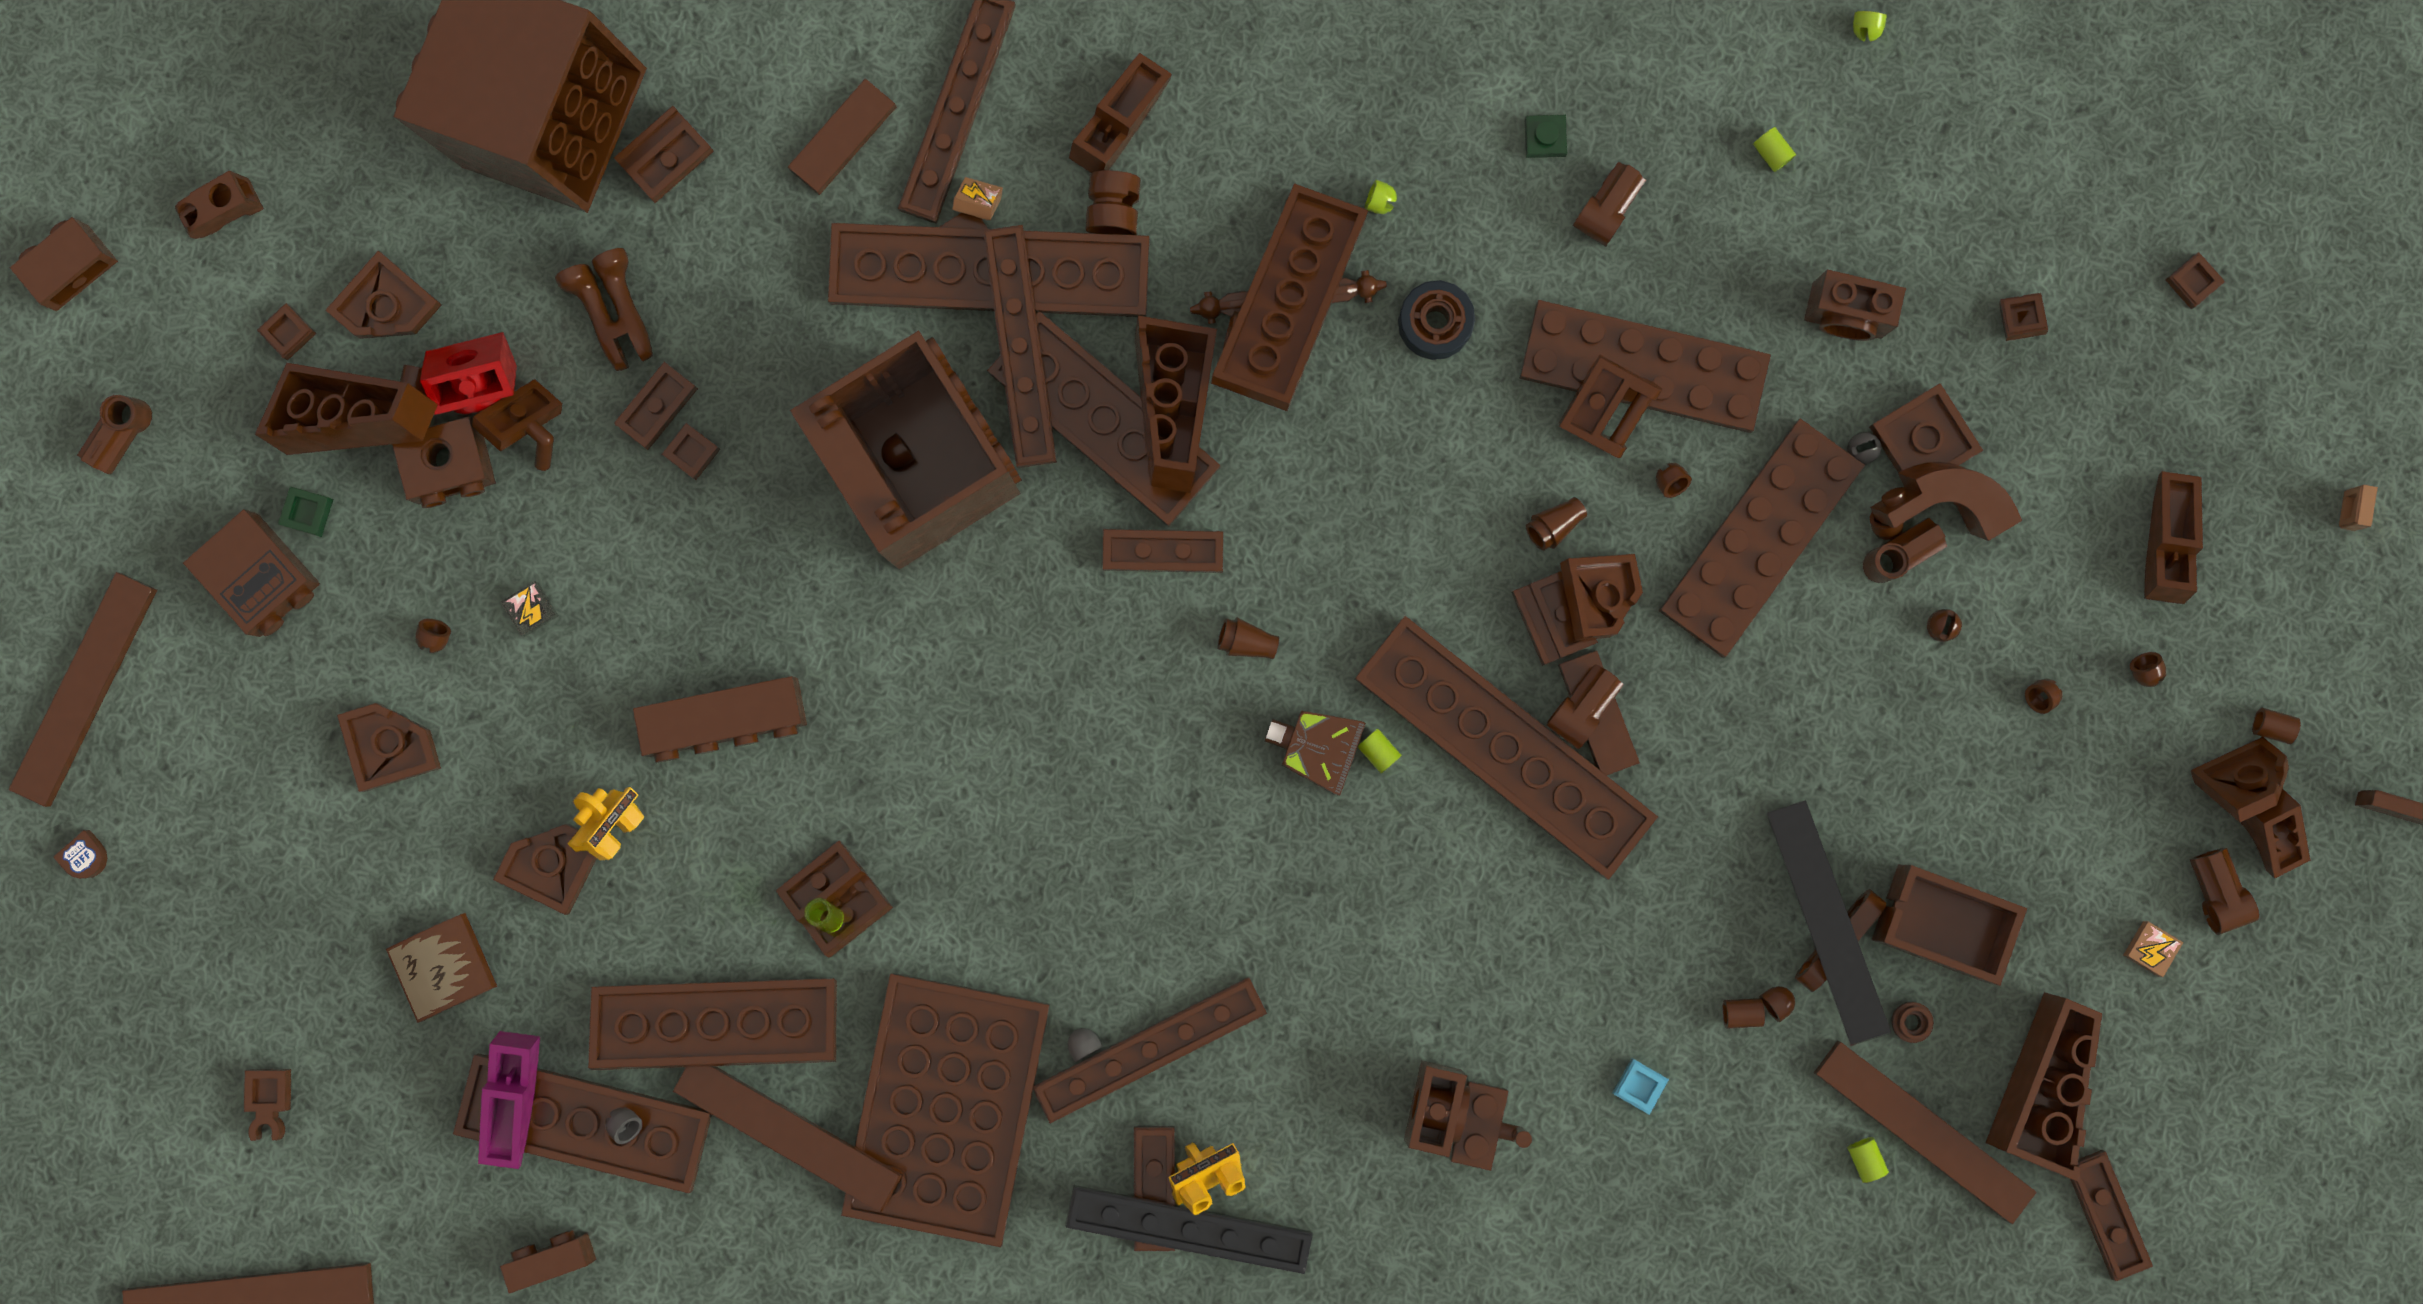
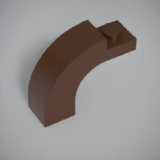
(1980, 499)

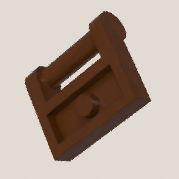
(1598, 400)

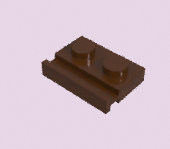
(663, 154)
(1548, 618)

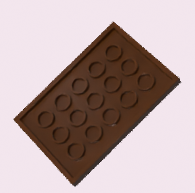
(949, 1106)

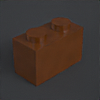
(63, 263)

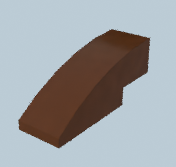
(1119, 115)
(2174, 538)

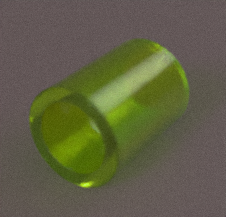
(816, 908)

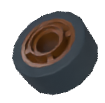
(1434, 342)

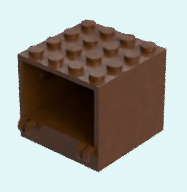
(523, 94)
(957, 463)

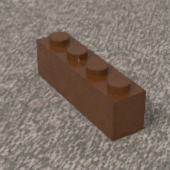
(720, 717)

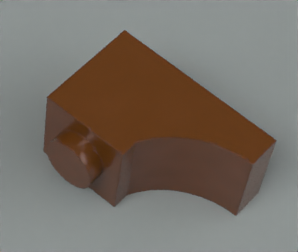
(2280, 836)

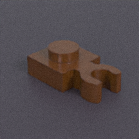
(267, 1094)

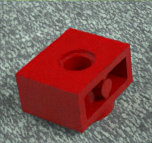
(469, 374)

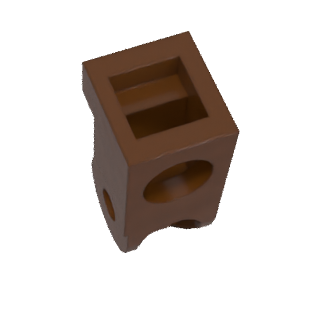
(217, 204)

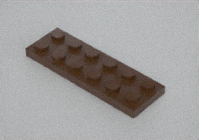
(1289, 297)
(1697, 375)
(1105, 421)
(1761, 538)
(713, 1024)
(571, 1128)

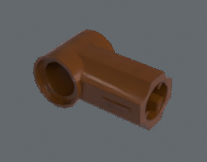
(1606, 210)
(111, 435)
(1905, 551)
(1580, 714)
(2225, 898)

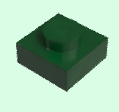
(1545, 136)
(305, 511)

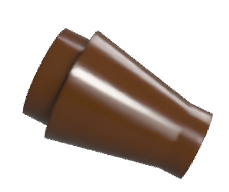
(1554, 524)
(1246, 640)

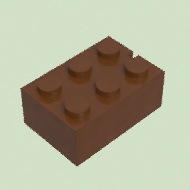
(1949, 924)

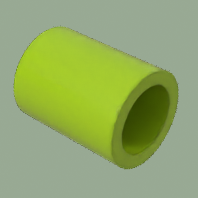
(1774, 149)
(1379, 751)
(1868, 1159)

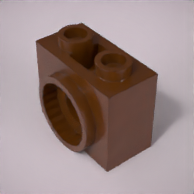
(1854, 306)
(463, 474)
(1437, 1109)

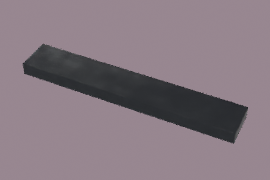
(1828, 923)
(1179, 1229)

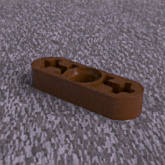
(1862, 916)

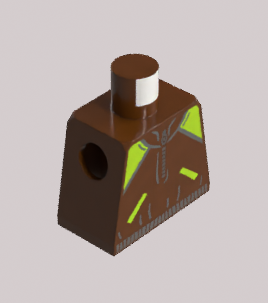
(1318, 747)

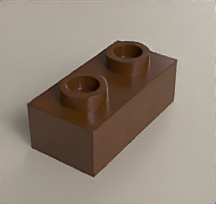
(536, 1266)

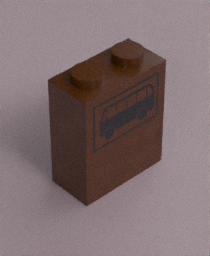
(252, 574)

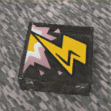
(529, 608)

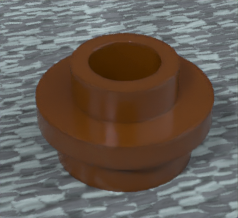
(1924, 1026)

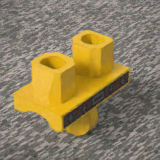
(599, 815)
(1204, 1171)

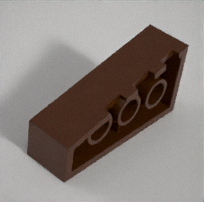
(1174, 383)
(342, 410)
(2049, 1088)

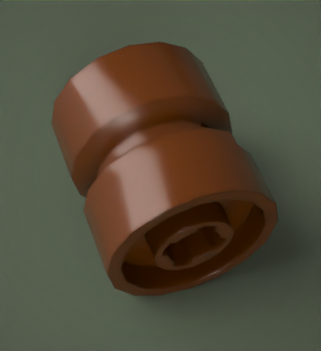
(1113, 202)

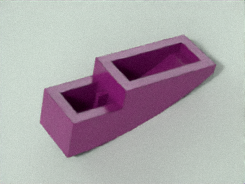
(508, 1099)

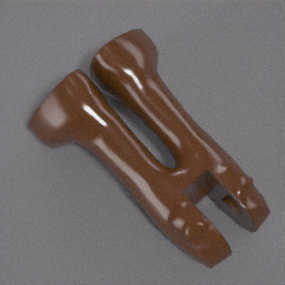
(582, 283)

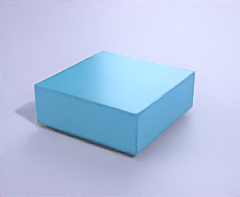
(1640, 1086)

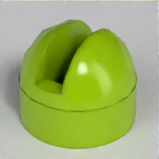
(1868, 22)
(1378, 196)

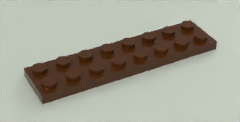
(951, 269)
(1506, 748)

